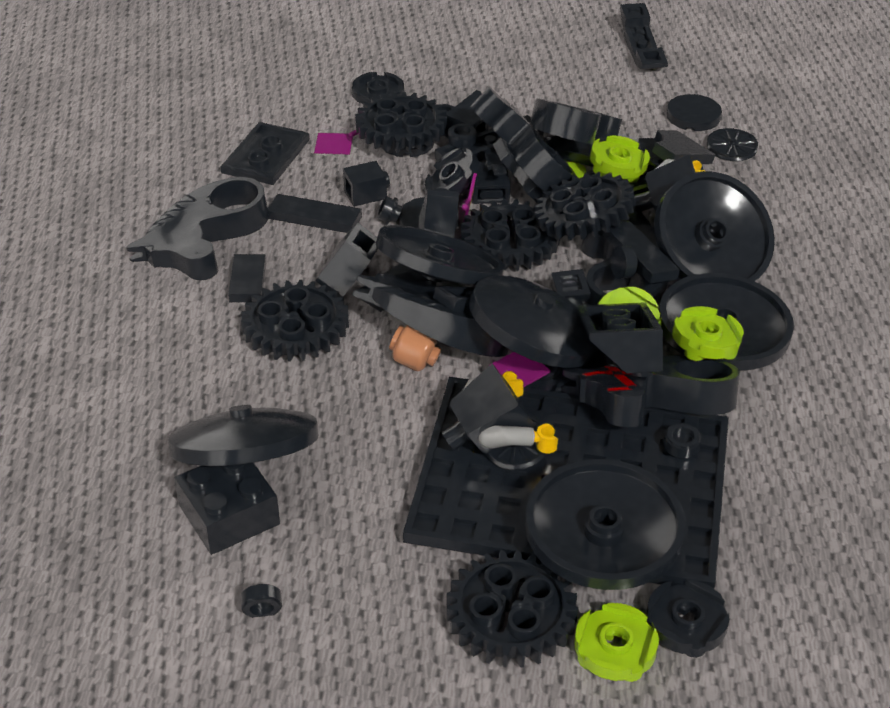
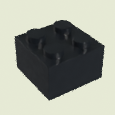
(227, 503)

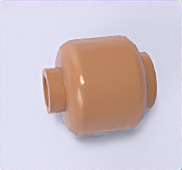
(414, 348)

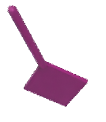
(334, 143)
(467, 202)
(523, 367)

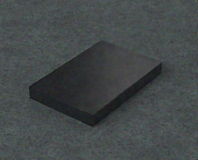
(265, 153)

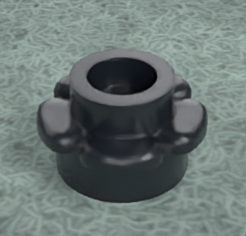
(389, 210)

